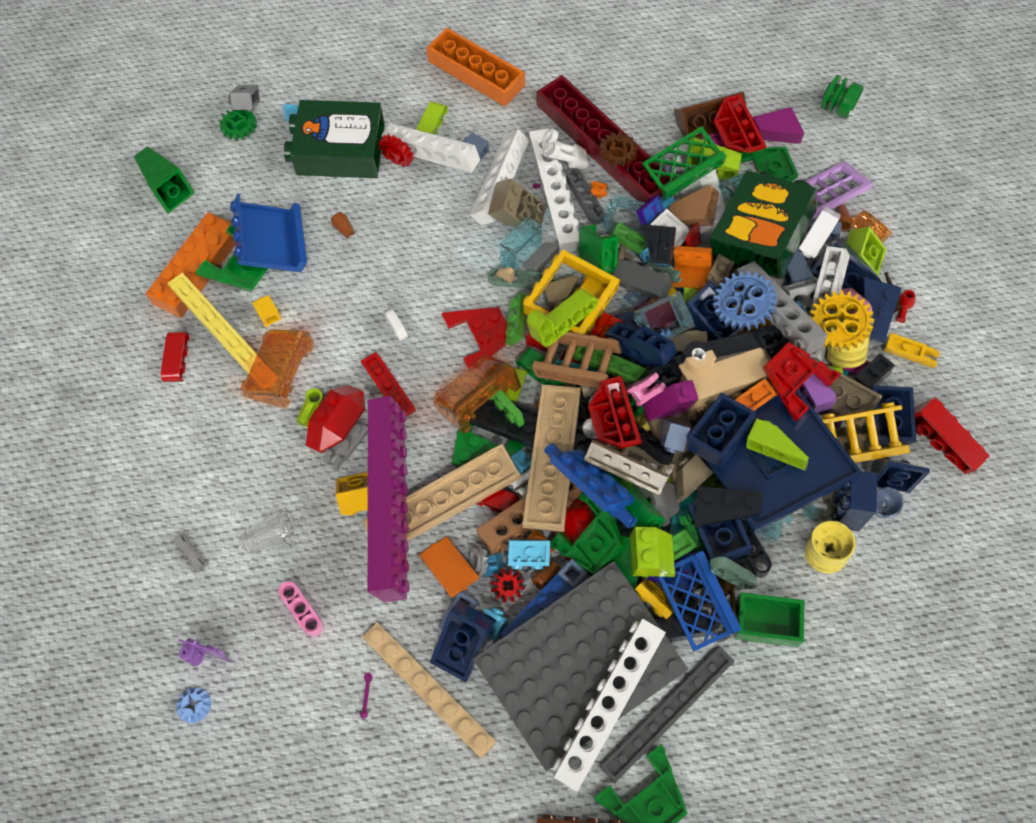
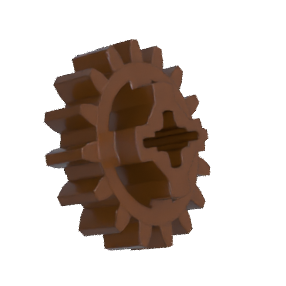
(618, 149)

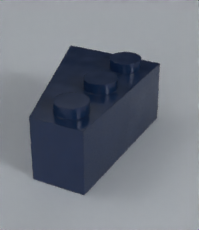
(883, 301)

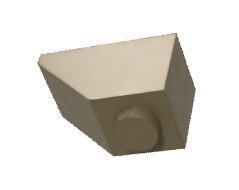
(559, 291)
(690, 476)

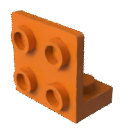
(693, 264)

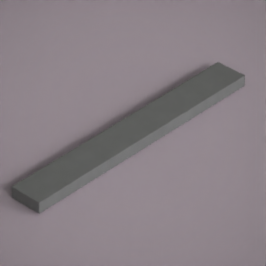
(666, 714)

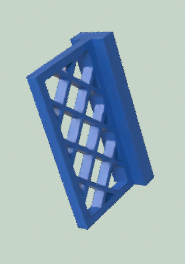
(715, 595)

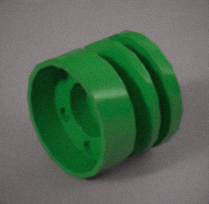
(841, 96)

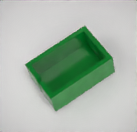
(770, 619)

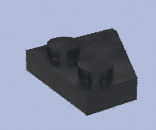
(659, 242)

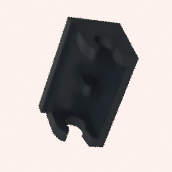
(875, 372)

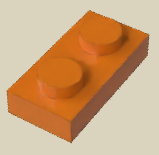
(757, 395)

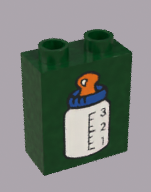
(335, 139)

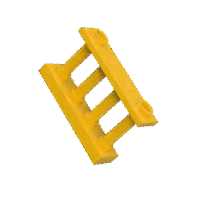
(875, 450)

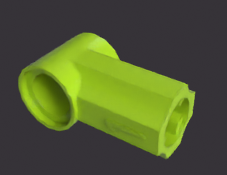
(309, 407)

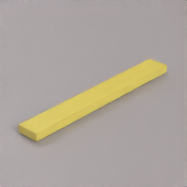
(213, 321)

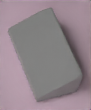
(541, 257)

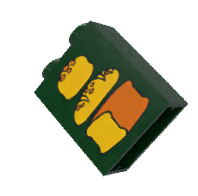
(764, 222)

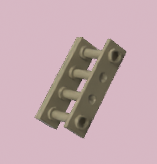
(630, 464)

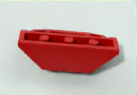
(737, 126)
(613, 415)
(335, 418)
(578, 518)

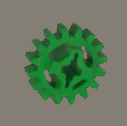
(238, 124)

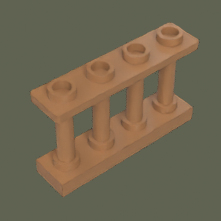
(580, 375)

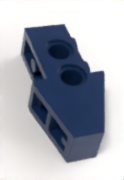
(643, 344)

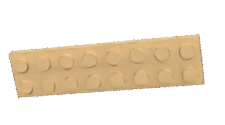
(547, 485)
(458, 490)

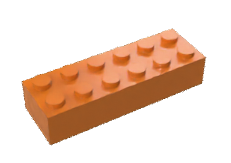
(476, 66)
(204, 243)

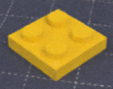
(656, 597)

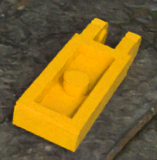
(911, 350)

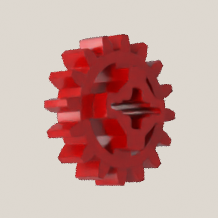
(396, 150)

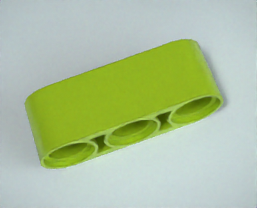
(432, 118)

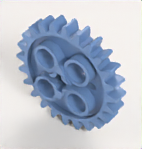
(761, 305)

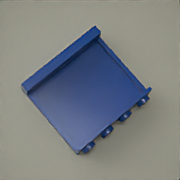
(268, 236)

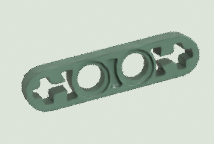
(522, 279)
(733, 573)

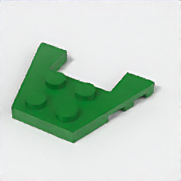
(774, 160)
(232, 274)
(470, 446)
(596, 545)
(656, 803)

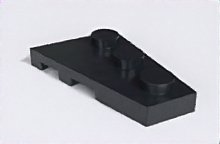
(722, 505)

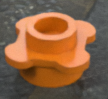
(598, 189)

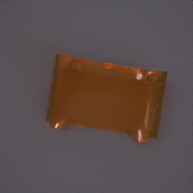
(276, 366)
(473, 389)

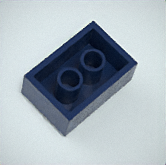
(721, 430)
(856, 502)
(722, 539)

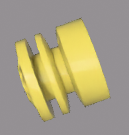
(845, 358)
(830, 536)

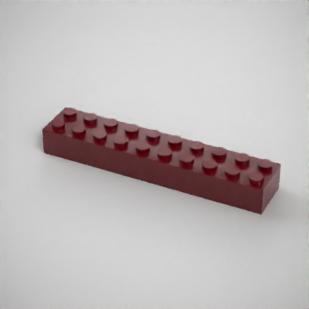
(587, 127)

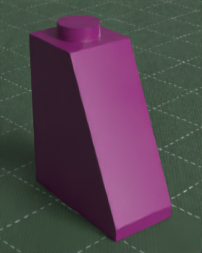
(780, 126)
(671, 401)

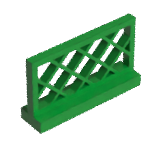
(694, 173)

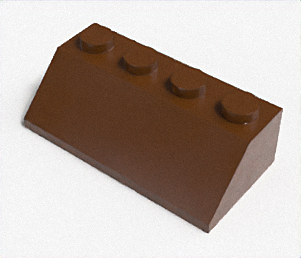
(700, 114)

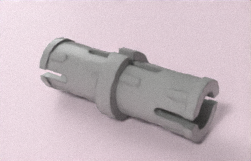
(190, 553)

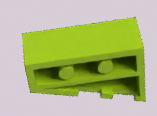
(728, 169)

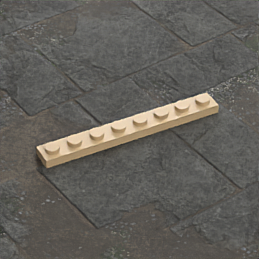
(429, 690)

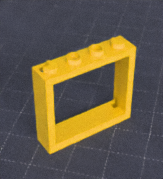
(585, 268)

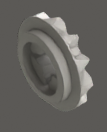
(478, 558)

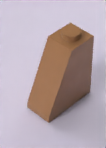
(697, 207)

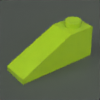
(772, 442)

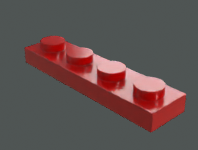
(386, 382)

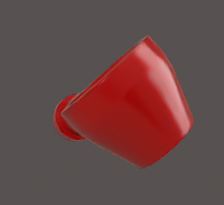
(906, 303)

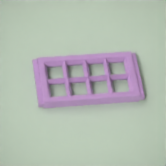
(853, 174)

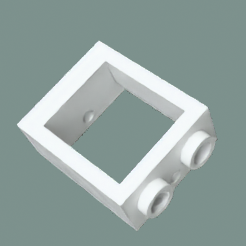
(819, 232)

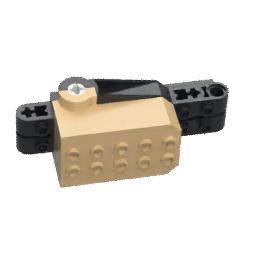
(722, 366)

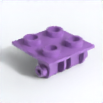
(194, 652)

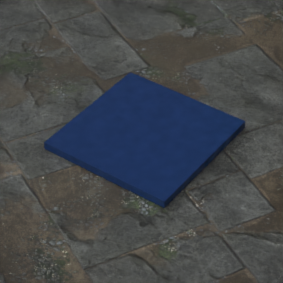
(781, 484)

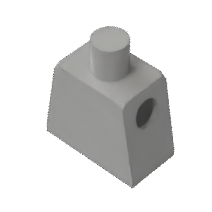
(665, 503)

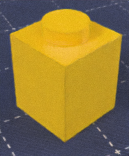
(266, 310)

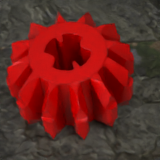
(515, 586)

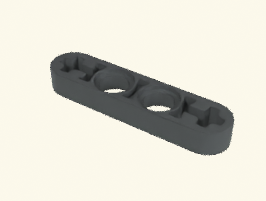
(583, 196)

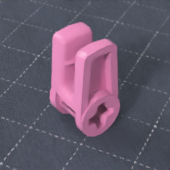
(640, 391)

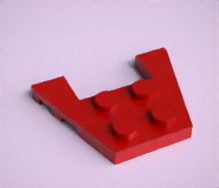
(486, 326)
(790, 370)

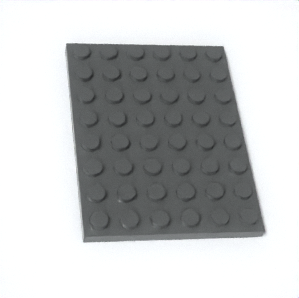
(560, 655)

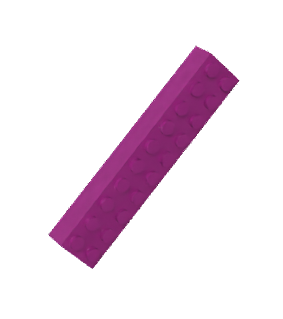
(387, 501)

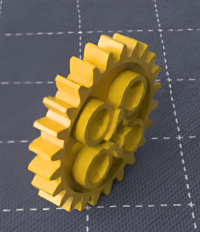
(840, 304)

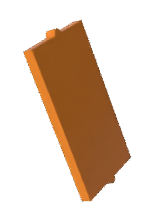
(449, 566)

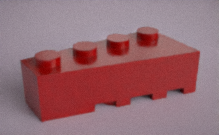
(949, 436)

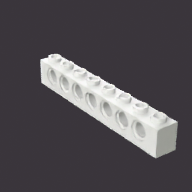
(554, 192)
(575, 776)

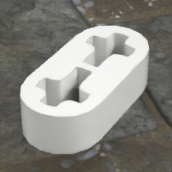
(395, 324)

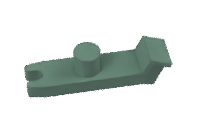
(669, 269)

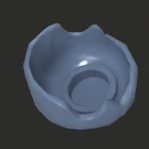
(892, 500)

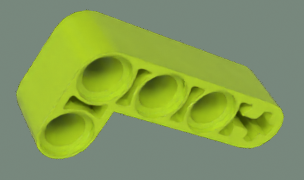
(550, 327)

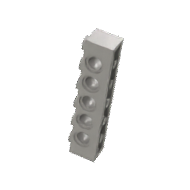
(789, 316)

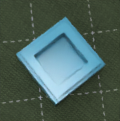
(521, 461)

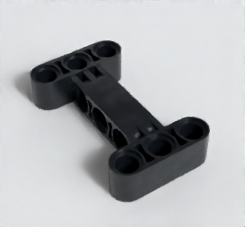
(751, 560)

